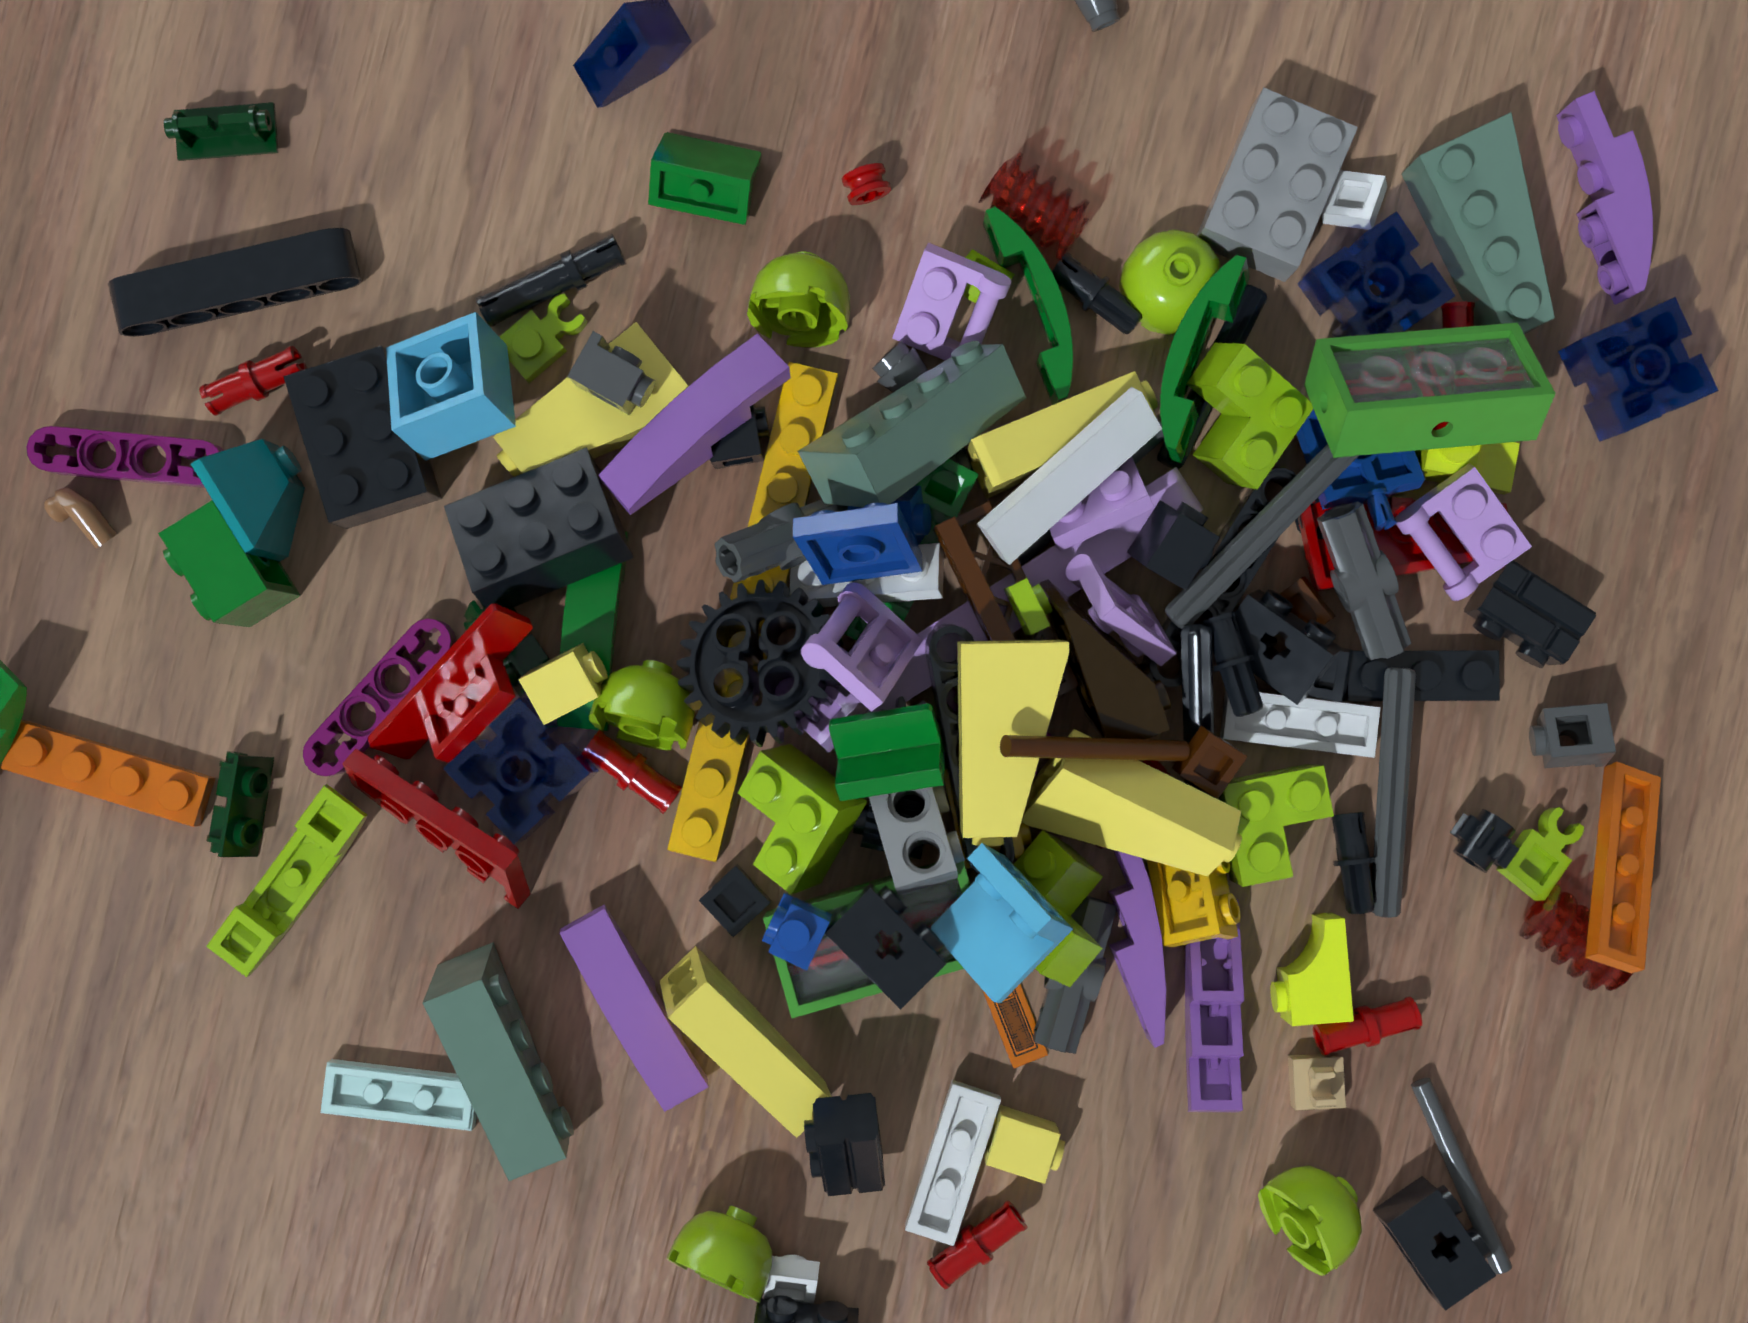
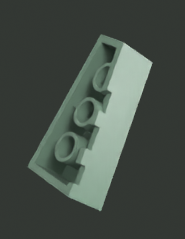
(1484, 224)
(914, 428)
(498, 1061)

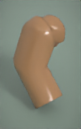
(84, 513)

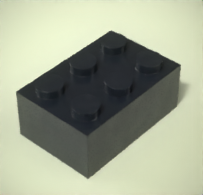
(349, 440)
(538, 531)

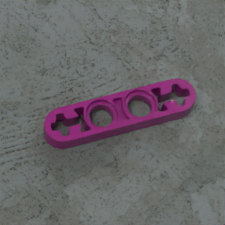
(129, 455)
(374, 691)

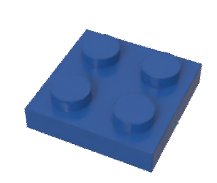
(858, 543)

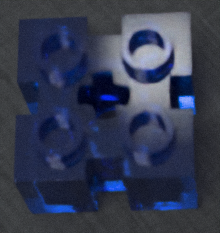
(1379, 259)
(1665, 371)
(491, 770)

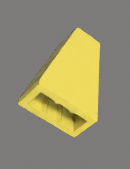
(575, 419)
(1021, 447)
(1001, 692)
(1133, 812)
(741, 1040)

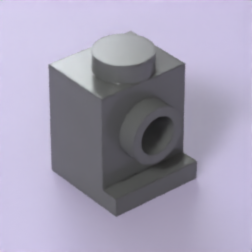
(611, 375)
(1585, 724)

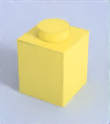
(564, 683)
(1024, 1144)

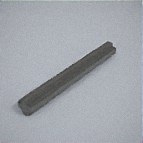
(1256, 537)
(1393, 790)

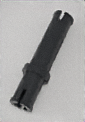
(560, 276)

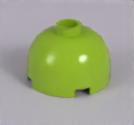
(1166, 277)
(800, 299)
(644, 706)
(1315, 1214)
(725, 1251)

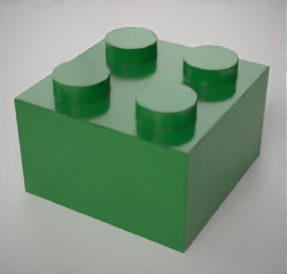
(225, 580)

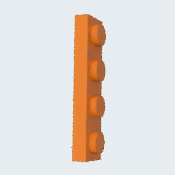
(109, 773)
(1623, 868)

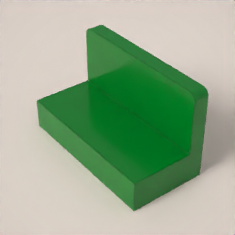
(703, 178)
(887, 752)

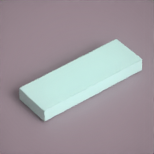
(396, 1095)

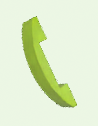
(290, 882)

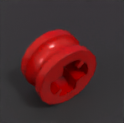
(866, 184)

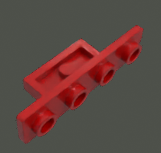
(458, 693)

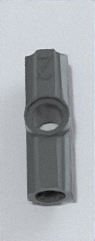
(765, 543)
(1364, 580)
(1066, 1007)

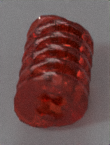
(1037, 204)
(1566, 926)

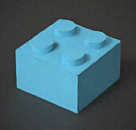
(450, 386)

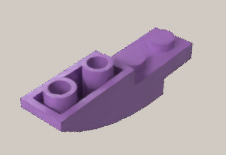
(1621, 213)

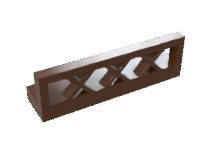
(976, 588)

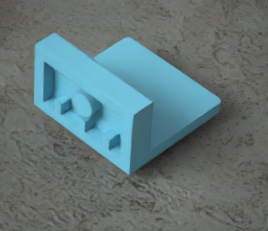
(1000, 925)

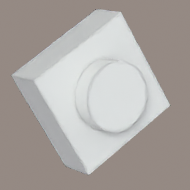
(1354, 200)
(793, 1278)

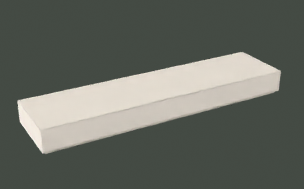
(1070, 475)

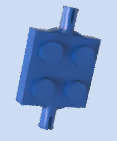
(1367, 479)

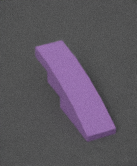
(692, 422)
(1141, 953)
(633, 1007)
(1214, 1024)

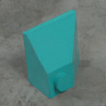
(256, 494)

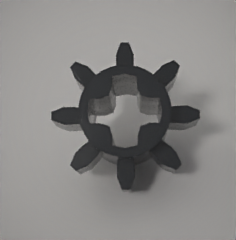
(1484, 840)

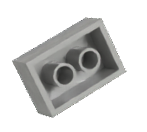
(1276, 184)

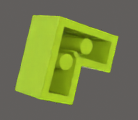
(1256, 417)
(1266, 806)
(806, 815)
(1064, 882)

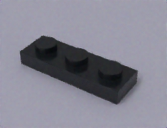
(1439, 675)

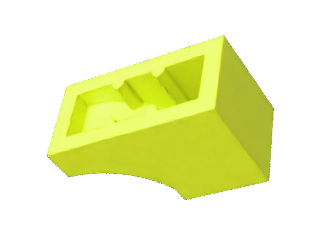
(1493, 461)
(1317, 982)

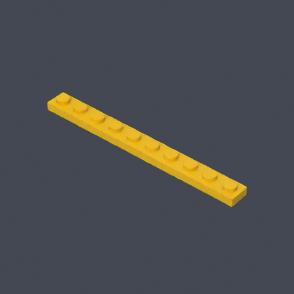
(783, 481)

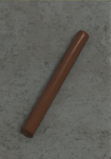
(1093, 748)

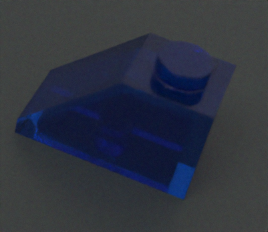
(631, 50)

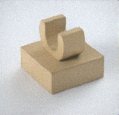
(1316, 1081)

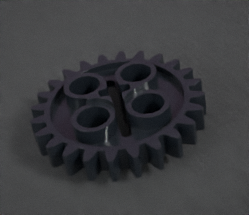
(716, 666)

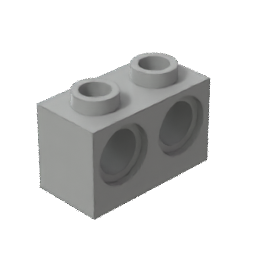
(903, 834)

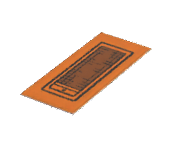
(1016, 1028)

